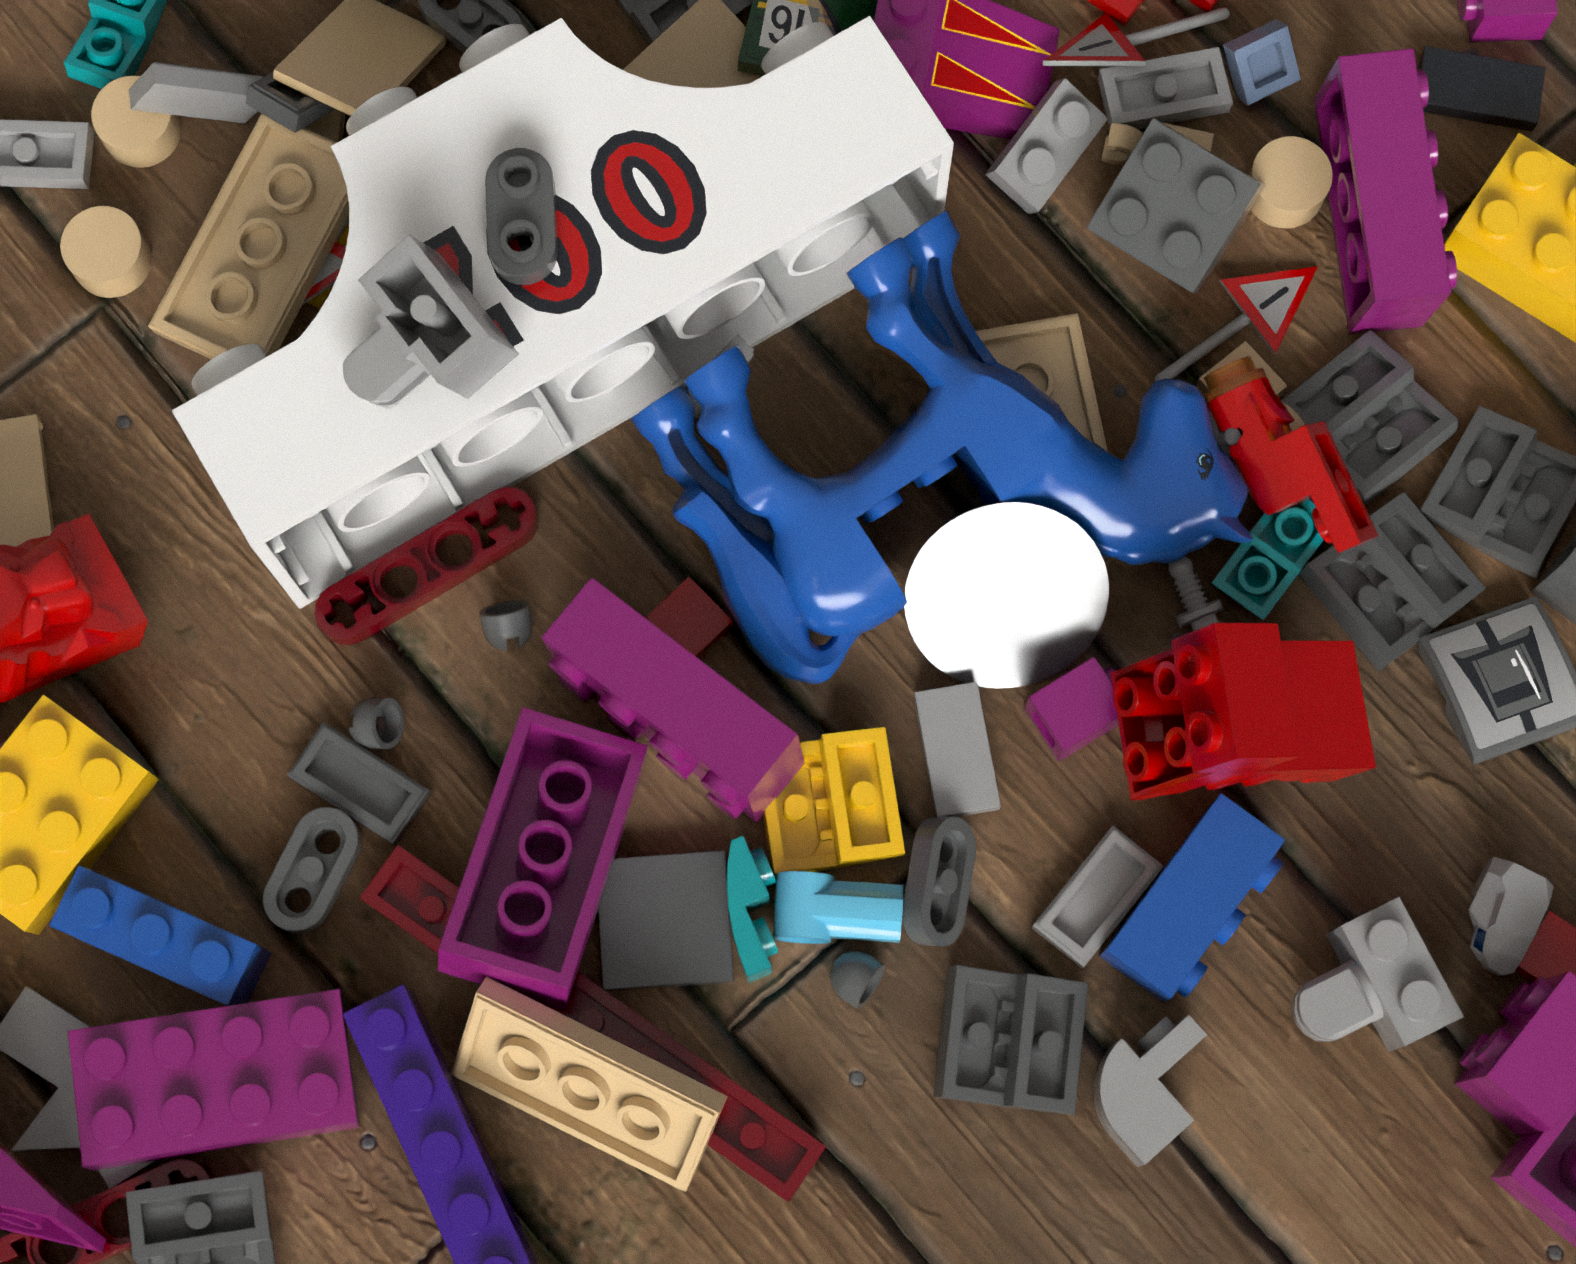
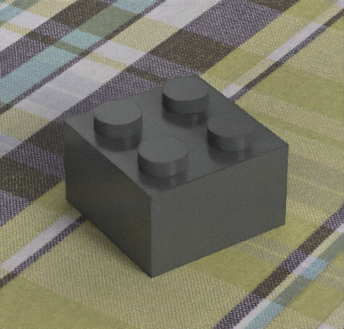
(1175, 206)

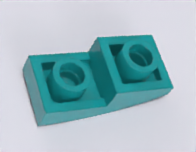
(113, 40)
(1272, 560)
(746, 890)

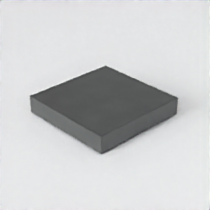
(666, 922)

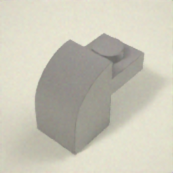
(1130, 1097)

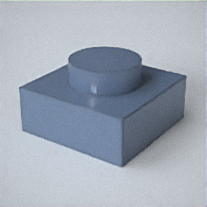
(1262, 62)

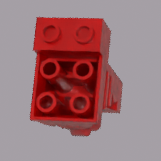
(62, 608)
(1241, 709)

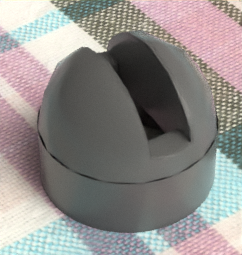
(506, 621)
(389, 723)
(856, 977)

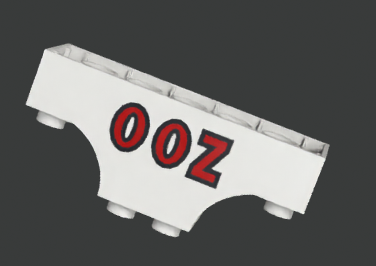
(673, 236)

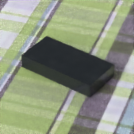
(1482, 88)

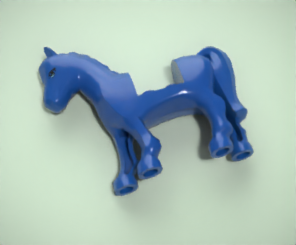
(793, 542)

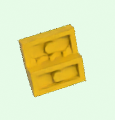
(836, 806)

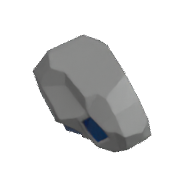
(1506, 913)

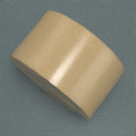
(130, 135)
(1295, 181)
(106, 251)

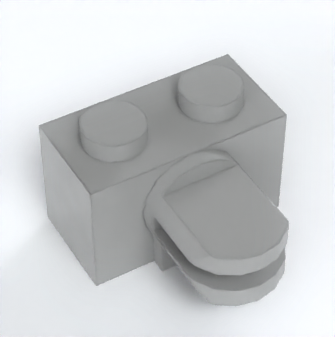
(425, 330)
(1381, 981)

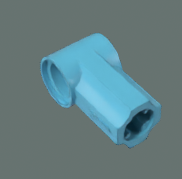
(818, 909)

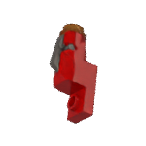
(1281, 463)

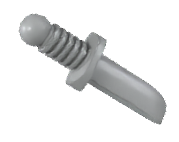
(1199, 612)

